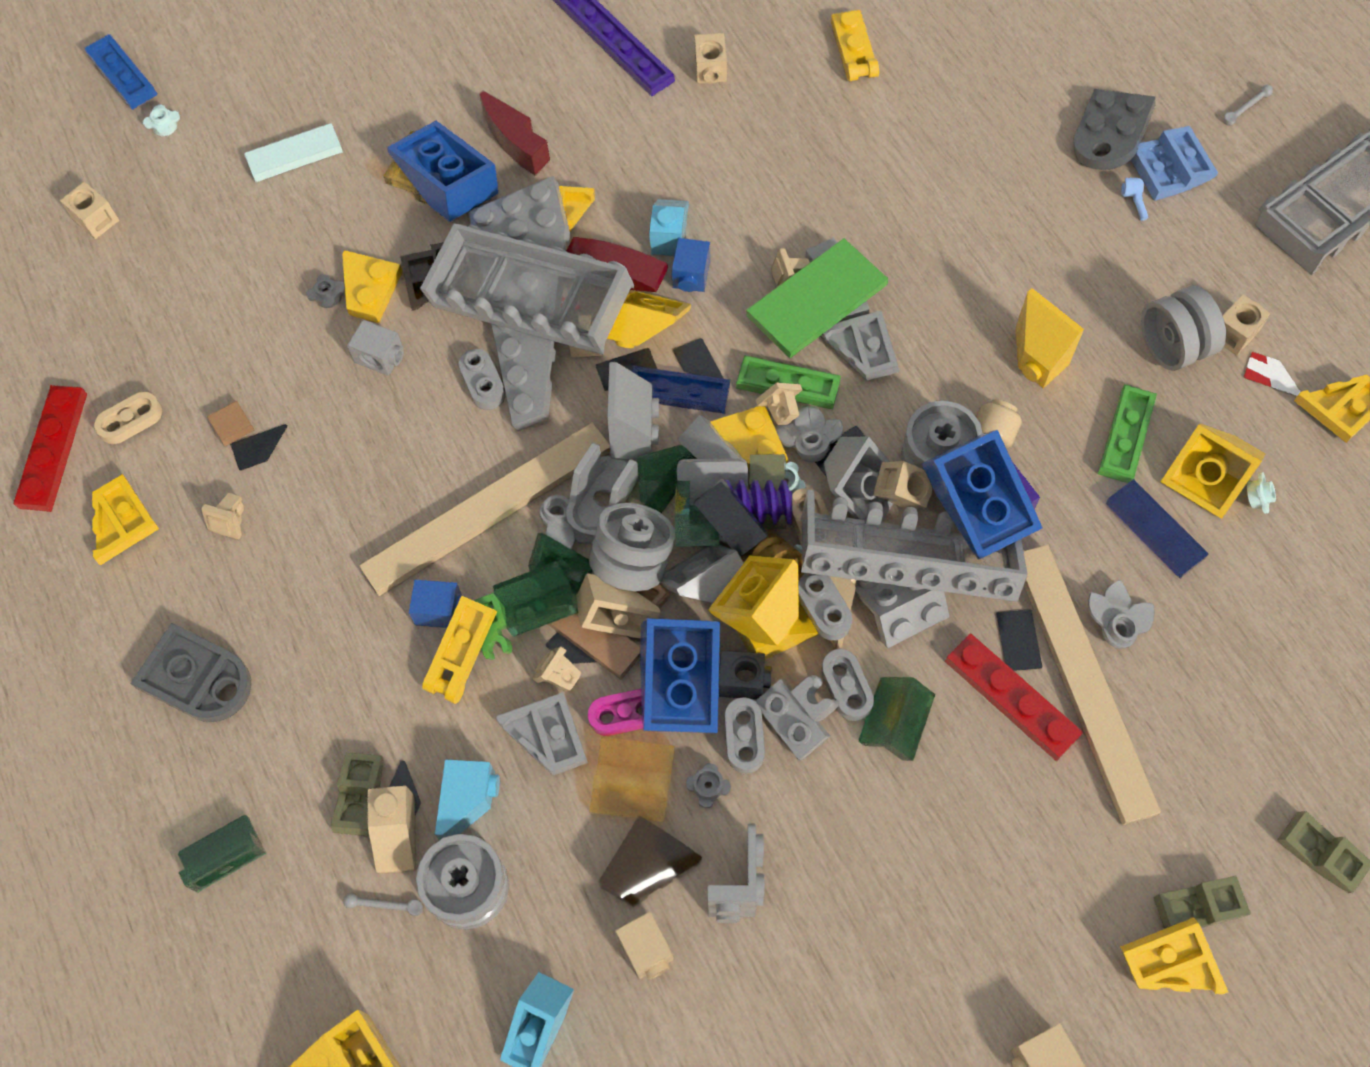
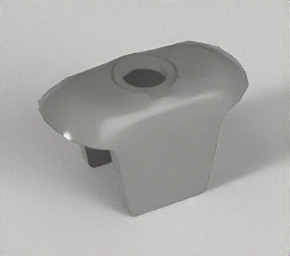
(598, 475)

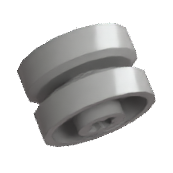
(1183, 327)
(937, 429)
(631, 546)
(443, 870)

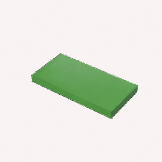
(817, 297)

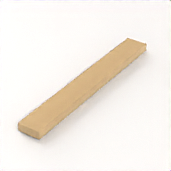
(480, 511)
(1088, 689)

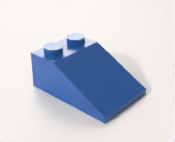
(445, 170)
(983, 493)
(679, 675)

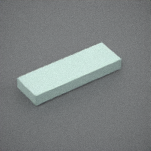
(293, 152)

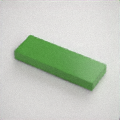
(817, 387)
(1127, 434)

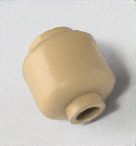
(1002, 417)

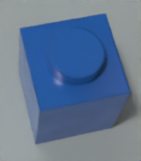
(691, 265)
(433, 603)

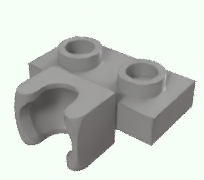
(797, 714)

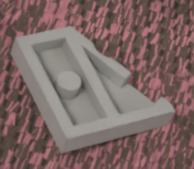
(864, 345)
(546, 733)

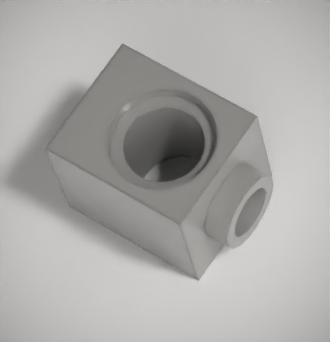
(376, 348)

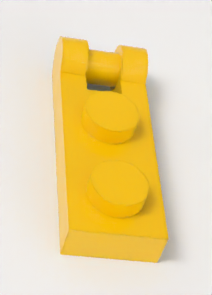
(854, 45)
(459, 649)

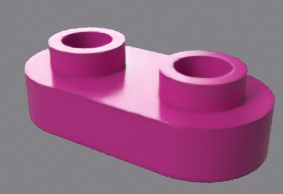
(622, 707)

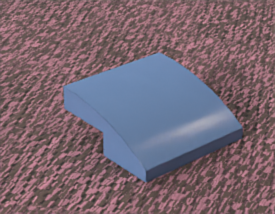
(1173, 163)

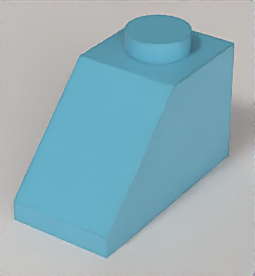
(667, 225)
(464, 795)
(536, 1022)

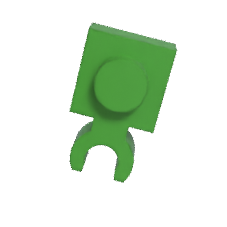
(499, 623)

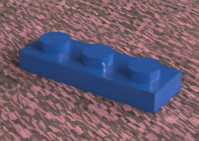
(120, 71)

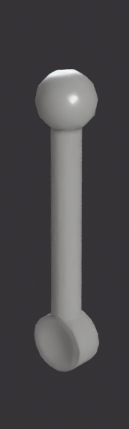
(1230, 117)
(414, 907)

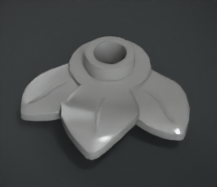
(810, 434)
(558, 526)
(1117, 611)

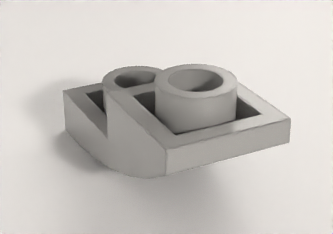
(706, 442)

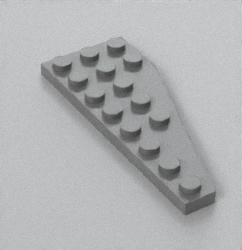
(524, 358)

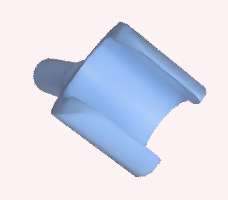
(1134, 188)

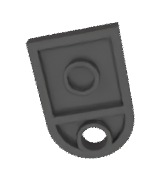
(1114, 125)
(190, 675)

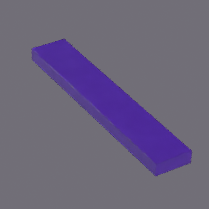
(619, 44)

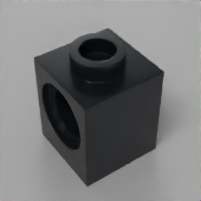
(734, 662)

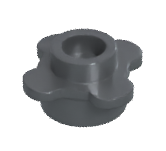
(329, 298)
(710, 774)

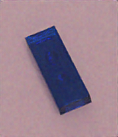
(687, 389)
(1157, 528)

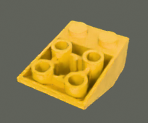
(349, 1044)

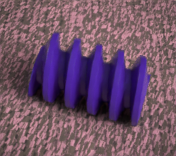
(766, 501)

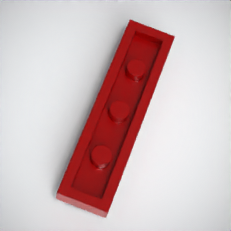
(50, 448)
(1013, 697)

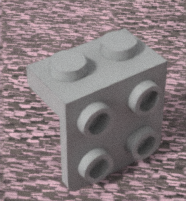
(707, 472)
(901, 609)
(737, 901)

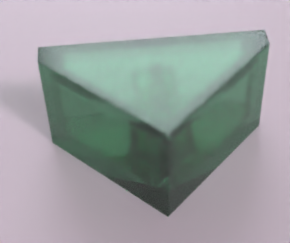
(659, 475)
(548, 550)

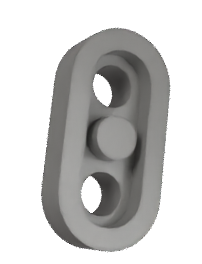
(482, 376)
(822, 604)
(847, 686)
(746, 736)

